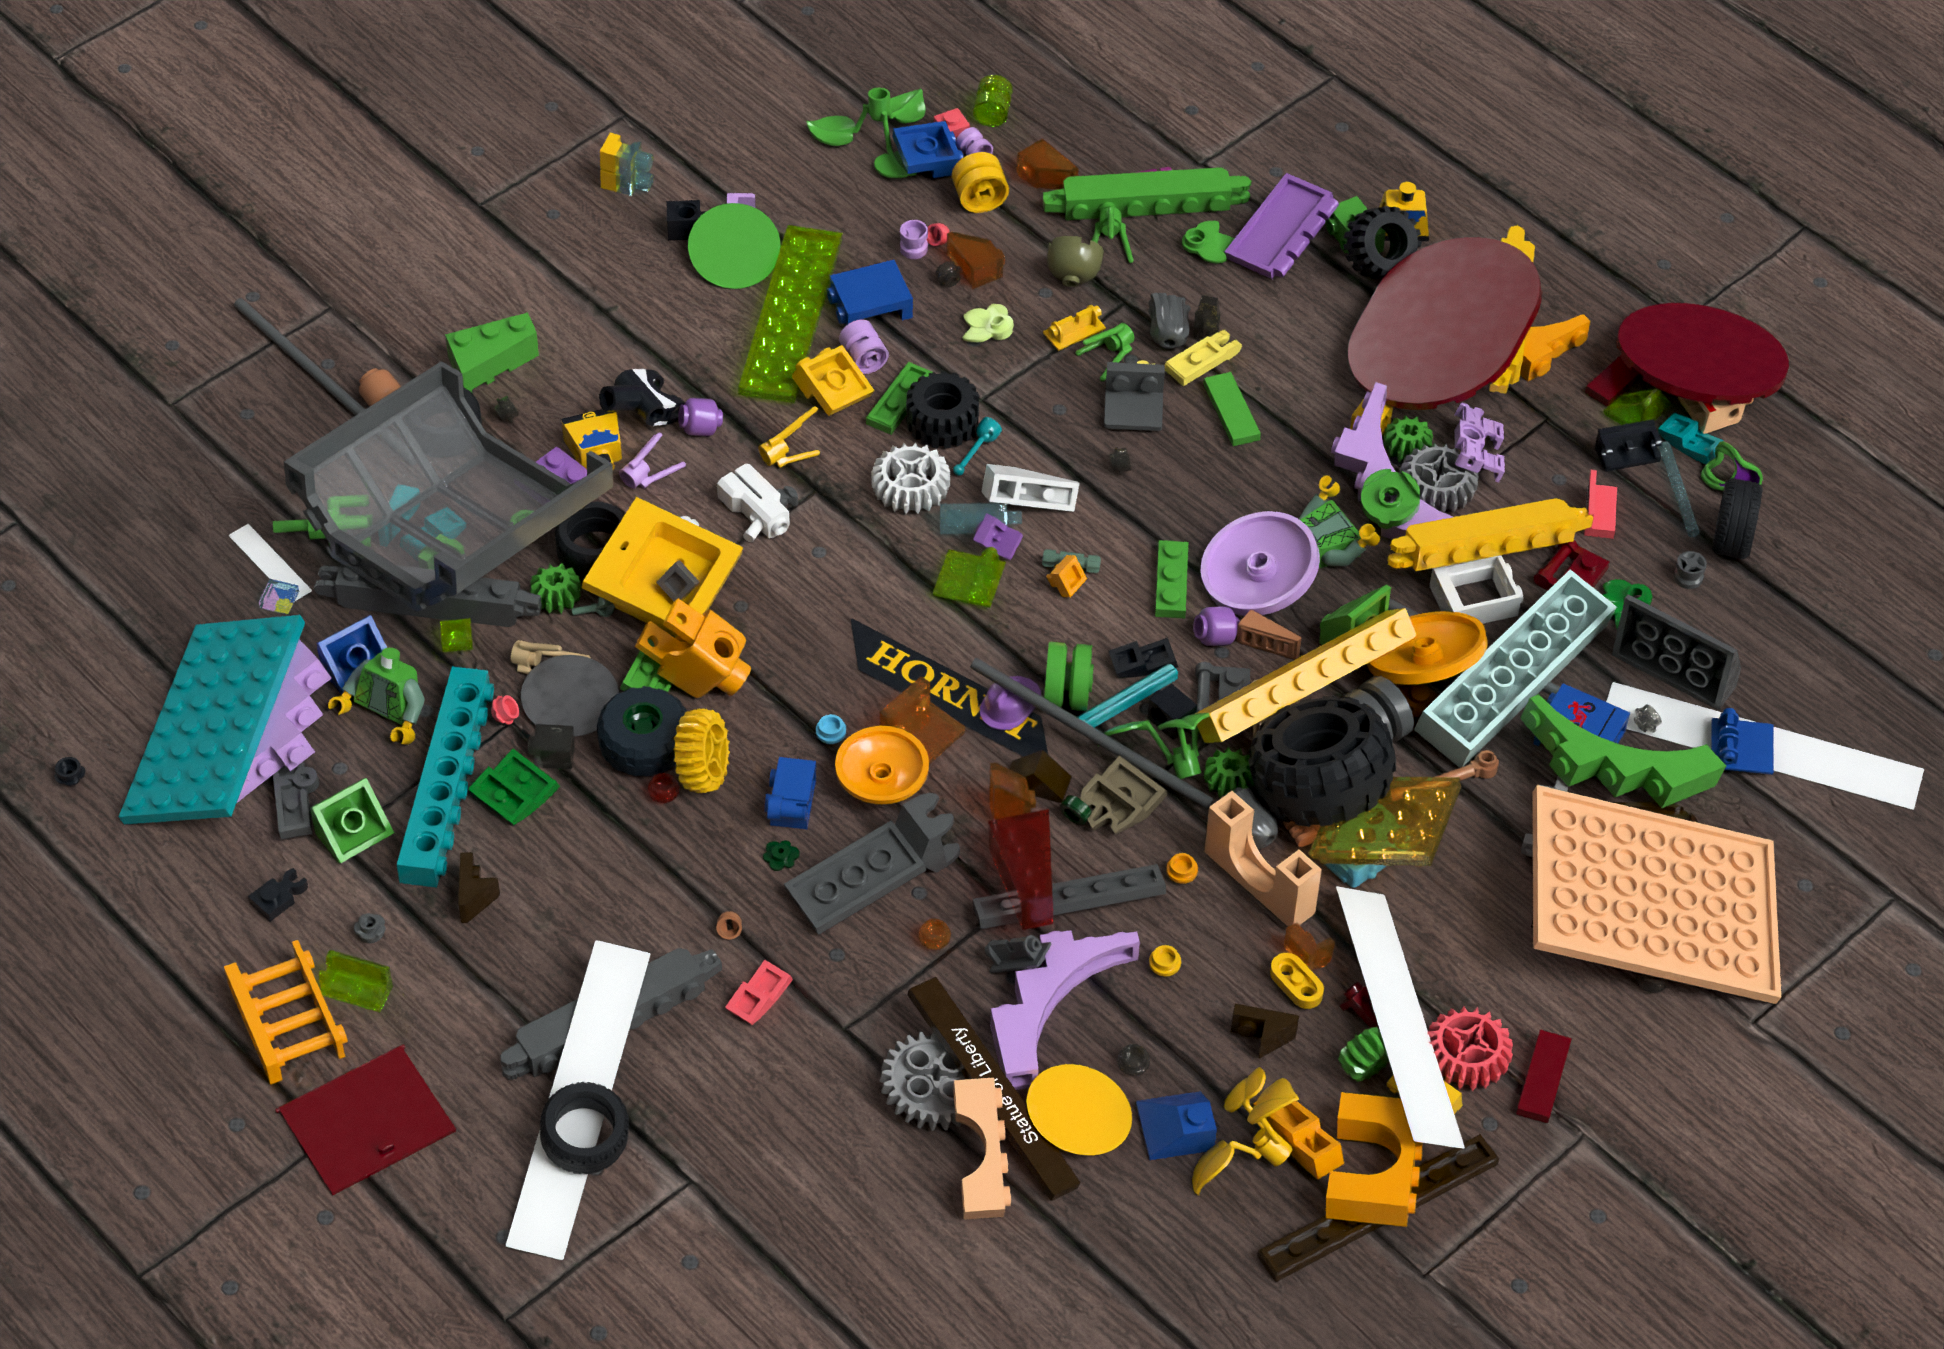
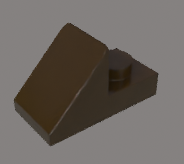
(474, 891)
(1271, 1026)

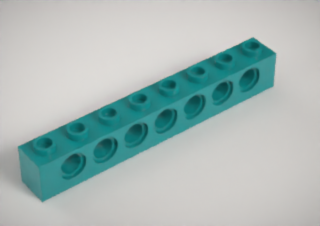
(444, 777)

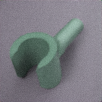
(603, 607)

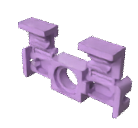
(1470, 438)

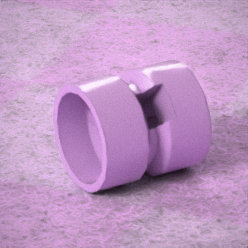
(864, 346)

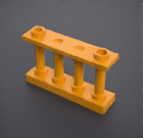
(263, 1034)

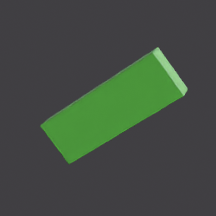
(892, 406)
(1231, 409)

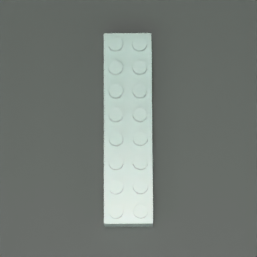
(1515, 668)

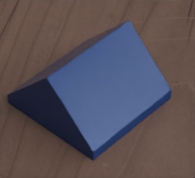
(348, 649)

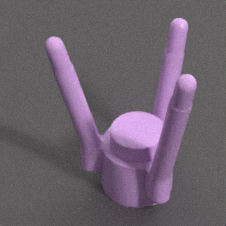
(637, 470)

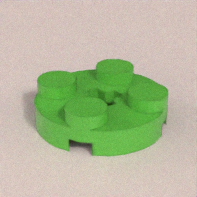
(1387, 513)

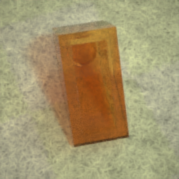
(1044, 166)
(976, 257)
(1008, 793)

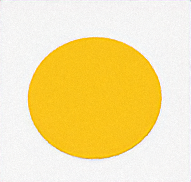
(1079, 1109)

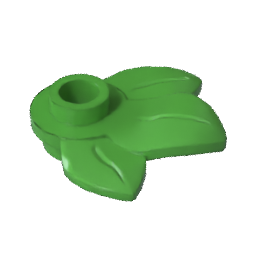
(1207, 242)

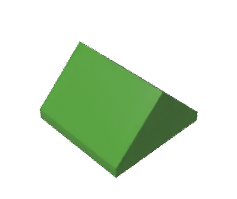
(350, 821)

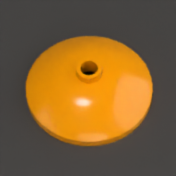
(882, 753)

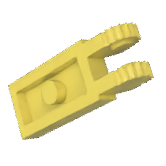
(1202, 357)

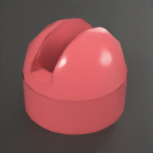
(935, 232)

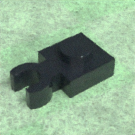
(276, 897)

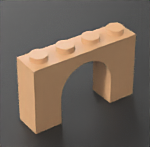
(1287, 891)

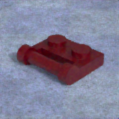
(1586, 565)

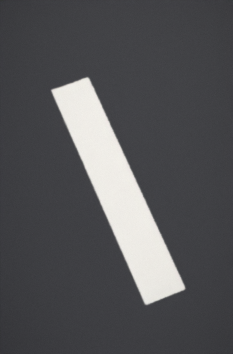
(1793, 752)
(1400, 1019)
(589, 1055)

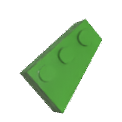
(492, 348)

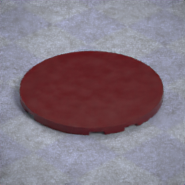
(1702, 353)

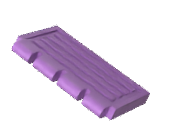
(1282, 227)

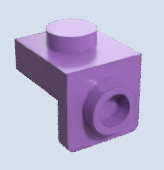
(995, 534)

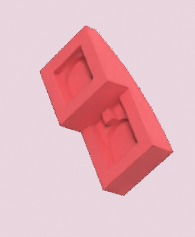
(760, 993)

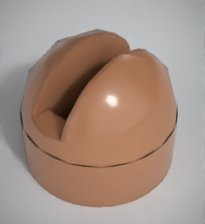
(722, 927)

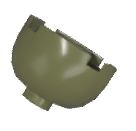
(1074, 261)

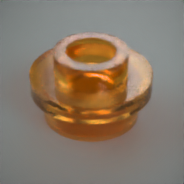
(934, 927)

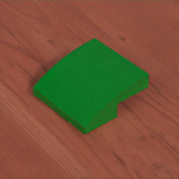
(514, 787)

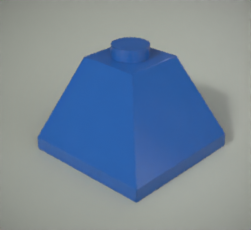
(1177, 1125)

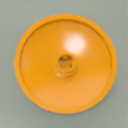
(1443, 648)

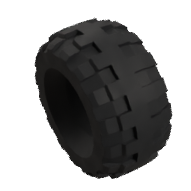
(1322, 761)

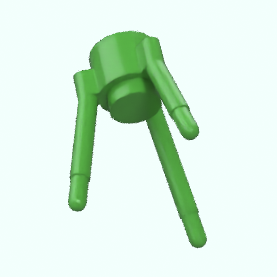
(1110, 224)
(1115, 339)

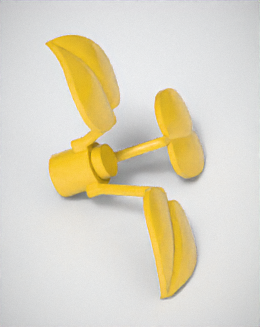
(1266, 1140)

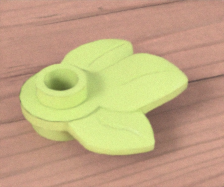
(988, 323)

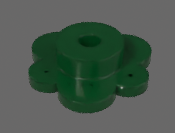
(781, 855)

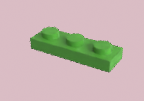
(1171, 579)

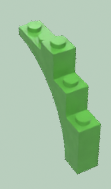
(1620, 768)

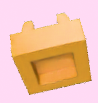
(1067, 576)

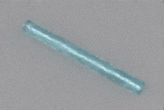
(1679, 489)

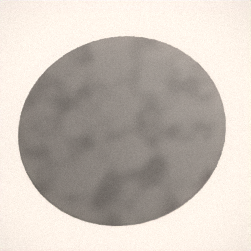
(568, 692)

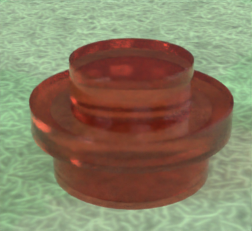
(663, 788)

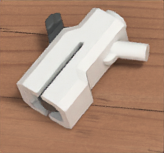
(757, 501)

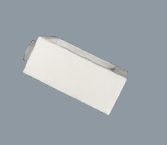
(1446, 578)

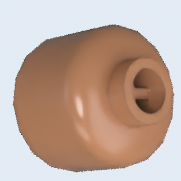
(377, 385)

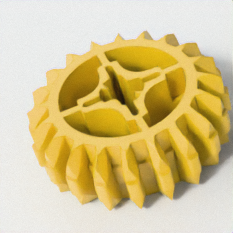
(701, 750)

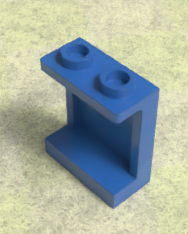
(870, 293)

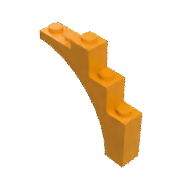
(1550, 342)

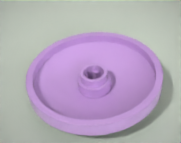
(1260, 563)

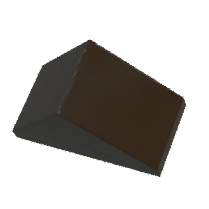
(1043, 775)

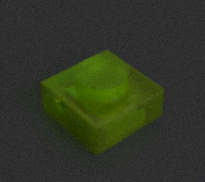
(456, 635)

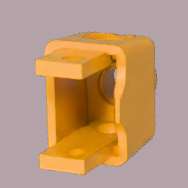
(700, 654)

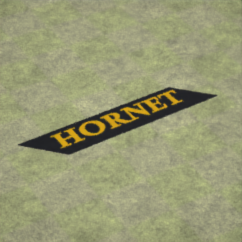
(950, 691)

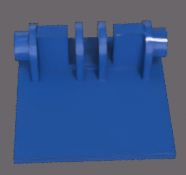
(1743, 744)

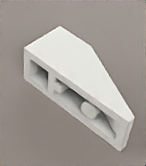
(1028, 488)

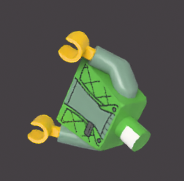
(1334, 533)
(387, 689)

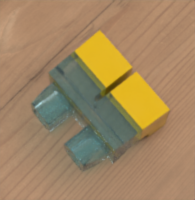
(625, 166)

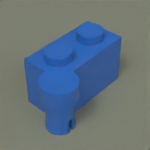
(792, 793)

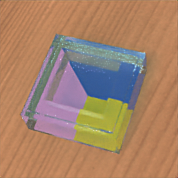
(279, 596)

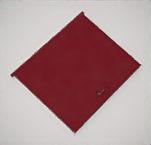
(362, 1116)

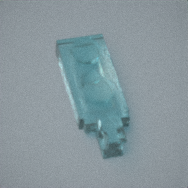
(965, 517)

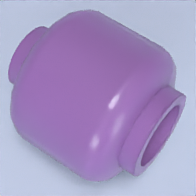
(700, 417)
(1216, 626)

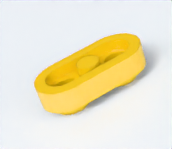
(1299, 981)

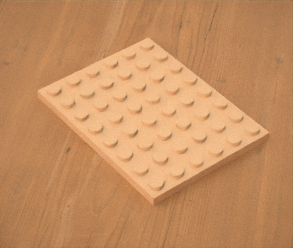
(1655, 895)

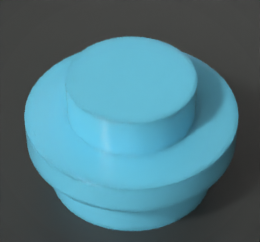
(830, 729)

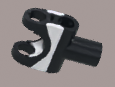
(637, 392)

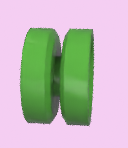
(1069, 676)

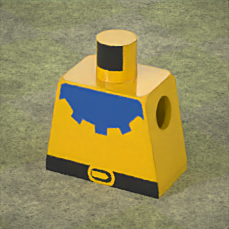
(1412, 202)
(593, 432)

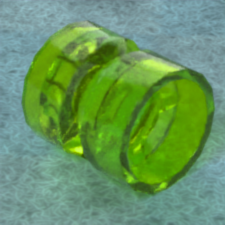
(993, 100)

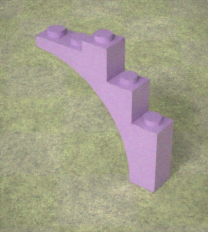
(1364, 453)
(291, 714)
(1039, 990)

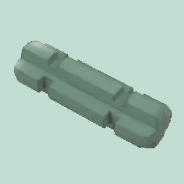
(1091, 563)

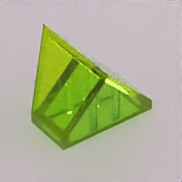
(1638, 406)

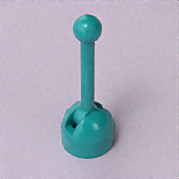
(987, 431)

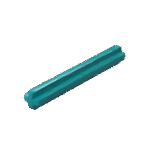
(1130, 696)

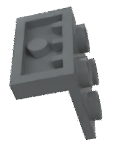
(1134, 396)

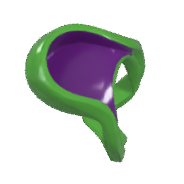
(1743, 469)

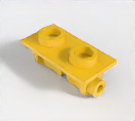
(1074, 329)

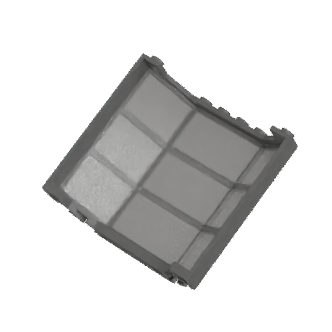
(428, 496)

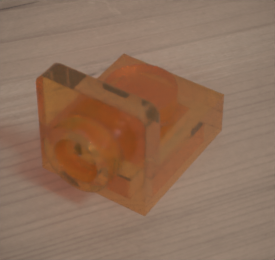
(1303, 945)

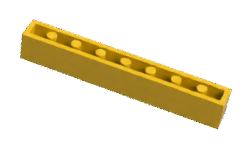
(1305, 675)

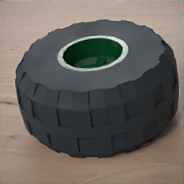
(639, 730)

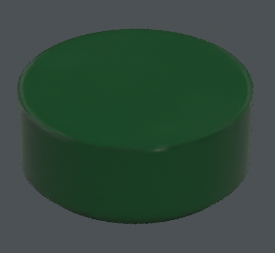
(1075, 810)

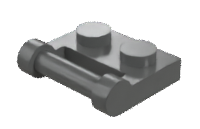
(1229, 678)

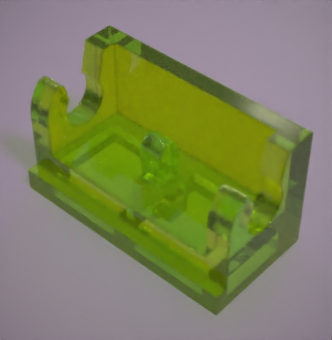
(355, 981)

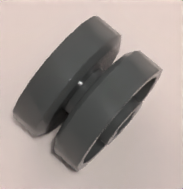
(1388, 703)

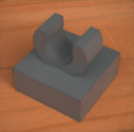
(678, 581)

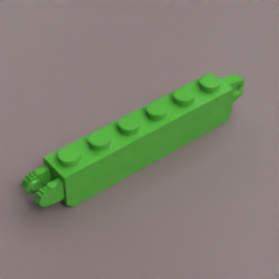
(1148, 193)

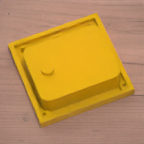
(653, 544)

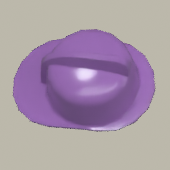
(1004, 709)

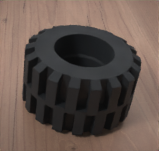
(1362, 240)
(944, 426)

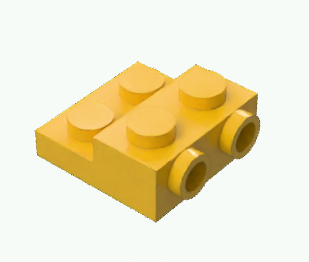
(832, 380)

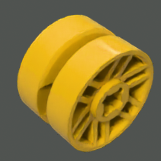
(980, 182)

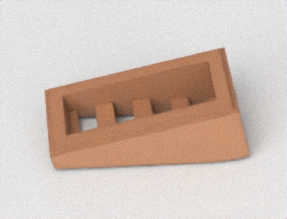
(1268, 636)

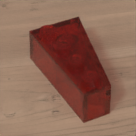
(1024, 863)

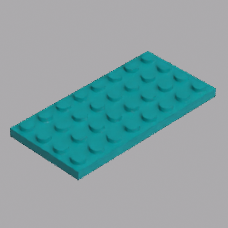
(212, 720)

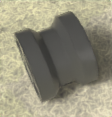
(1688, 562)

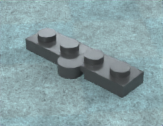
(293, 800)

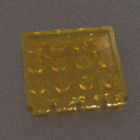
(1397, 831)

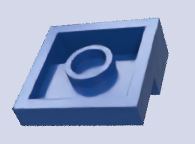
(927, 148)

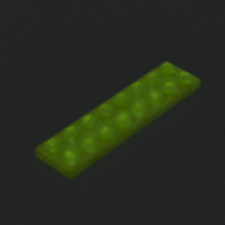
(790, 313)

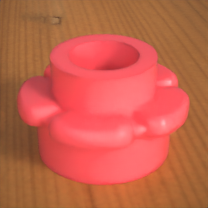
(504, 709)

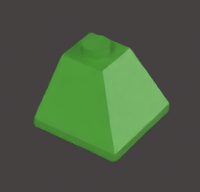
(1354, 614)

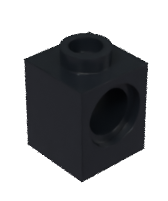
(681, 218)
(1170, 705)

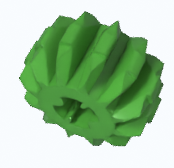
(1404, 435)
(556, 587)
(1227, 772)
(1364, 1055)

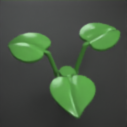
(840, 129)
(1184, 757)

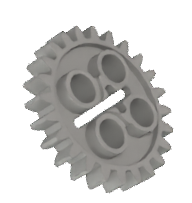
(931, 1080)

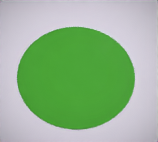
(734, 245)

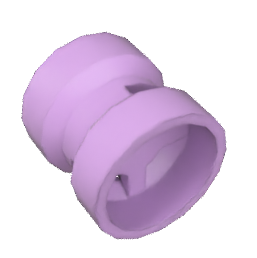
(972, 141)
(913, 239)

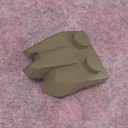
(1121, 796)

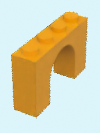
(1382, 1196)

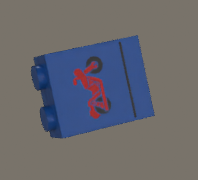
(1589, 713)

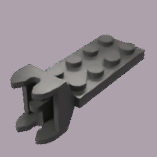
(874, 865)

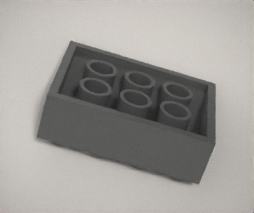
(1676, 653)

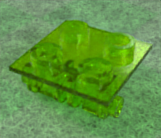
(970, 577)

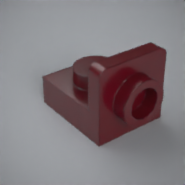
(1359, 1000)

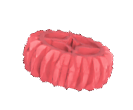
(1473, 1058)

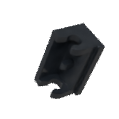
(1628, 445)

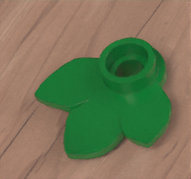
(1618, 589)

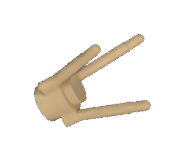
(530, 654)

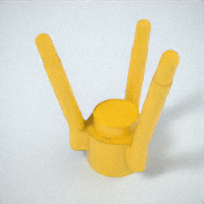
(776, 448)

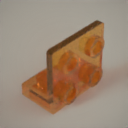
(922, 718)

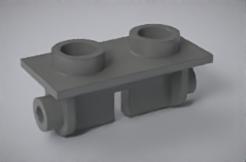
(1017, 954)

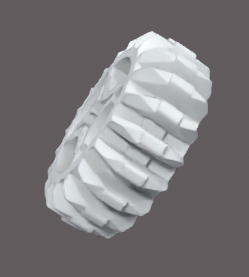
(911, 487)

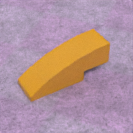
(1311, 1145)

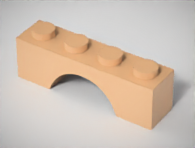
(977, 1107)

